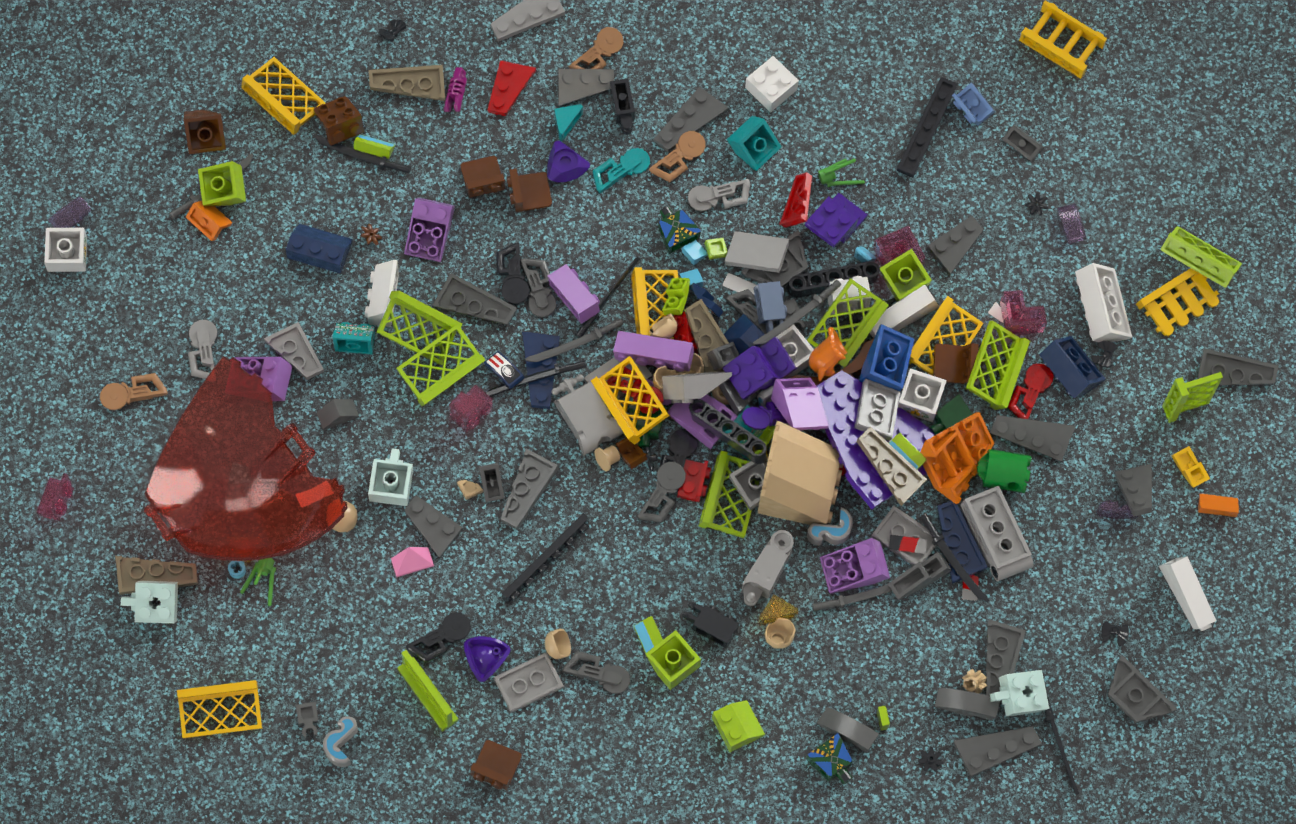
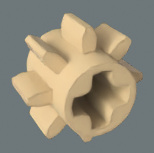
(974, 681)

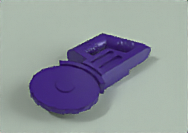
(762, 418)

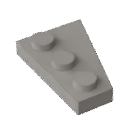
(295, 349)

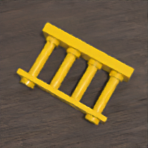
(1061, 56)

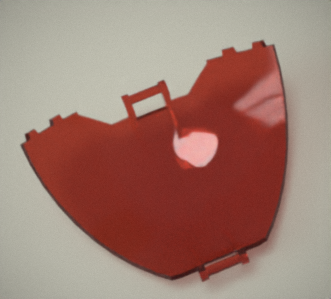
(232, 479)

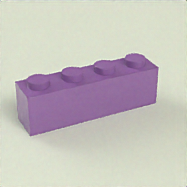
(654, 351)

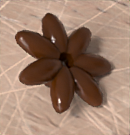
(370, 234)

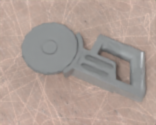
(703, 198)
(202, 335)

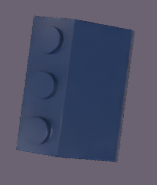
(318, 248)
(1071, 366)

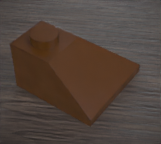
(204, 131)

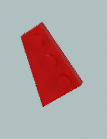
(509, 83)
(798, 201)

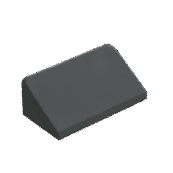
(1023, 142)

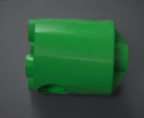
(1004, 470)

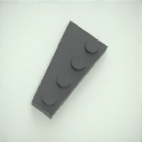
(1039, 436)

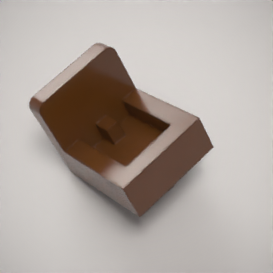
(631, 453)

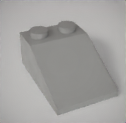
(691, 386)

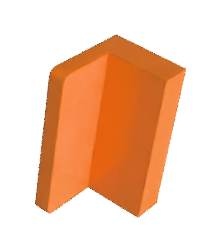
(208, 219)

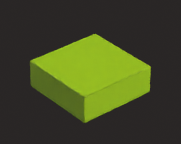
(716, 248)
(883, 718)

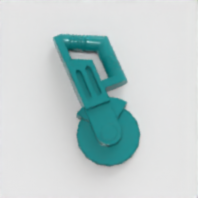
(633, 161)

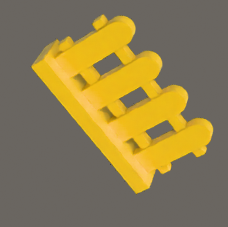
(1169, 300)

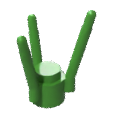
(827, 174)
(262, 567)

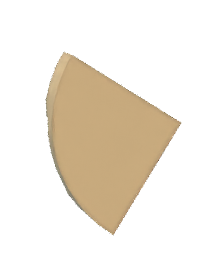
(469, 489)

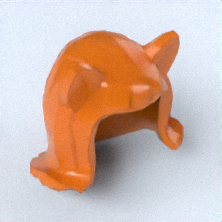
(827, 355)

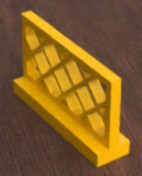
(270, 102)
(640, 297)
(934, 326)
(619, 411)
(219, 691)

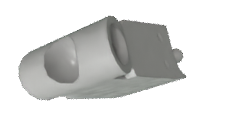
(586, 414)
(767, 568)

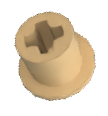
(607, 457)

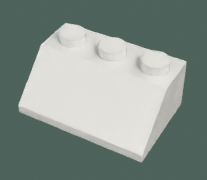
(384, 281)

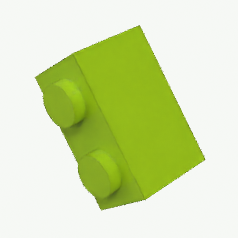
(222, 184)
(905, 275)
(673, 659)
(737, 725)

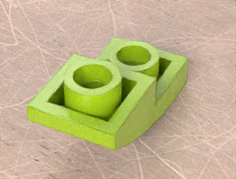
(677, 296)

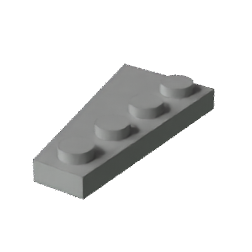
(526, 16)

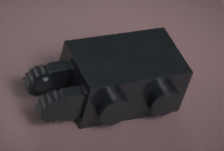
(622, 104)
(712, 624)

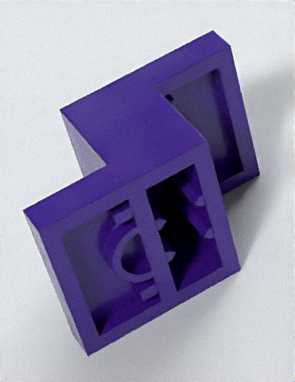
(836, 220)
(759, 367)

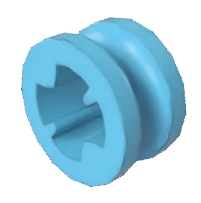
(231, 571)

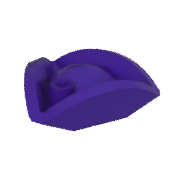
(565, 163)
(485, 655)

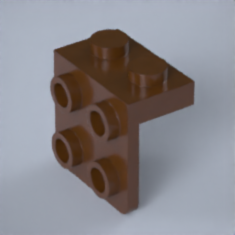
(339, 119)
(482, 176)
(529, 190)
(954, 362)
(496, 765)

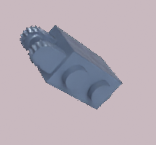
(770, 304)

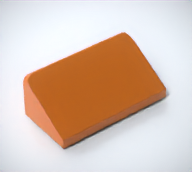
(1218, 505)

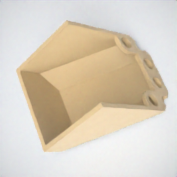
(800, 477)

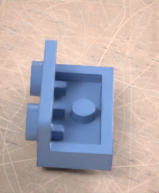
(973, 104)

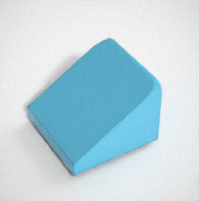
(694, 252)
(863, 255)
(694, 277)

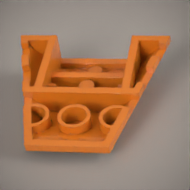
(955, 455)

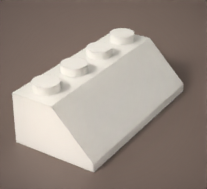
(1103, 303)

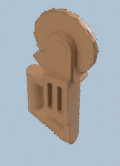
(607, 42)
(690, 145)
(116, 395)

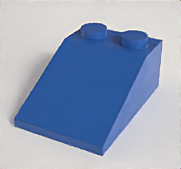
(888, 358)

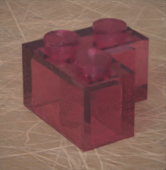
(1019, 318)
(470, 407)

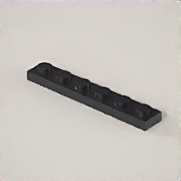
(927, 127)
(540, 565)

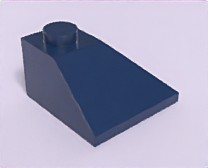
(743, 334)

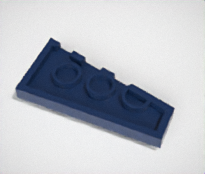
(540, 390)
(960, 540)

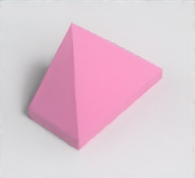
(412, 560)

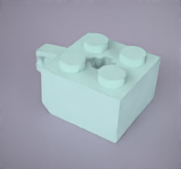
(387, 470)
(142, 600)
(1022, 693)

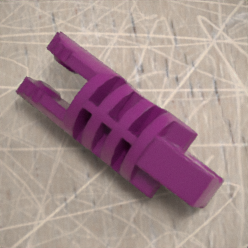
(456, 90)

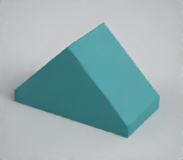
(566, 119)

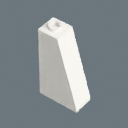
(907, 310)
(1188, 592)

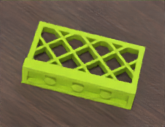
(1200, 257)
(421, 311)
(863, 327)
(1008, 372)
(453, 375)
(1190, 395)
(713, 495)
(426, 692)

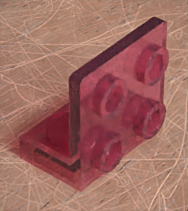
(55, 497)

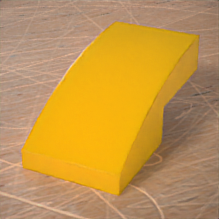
(1189, 466)

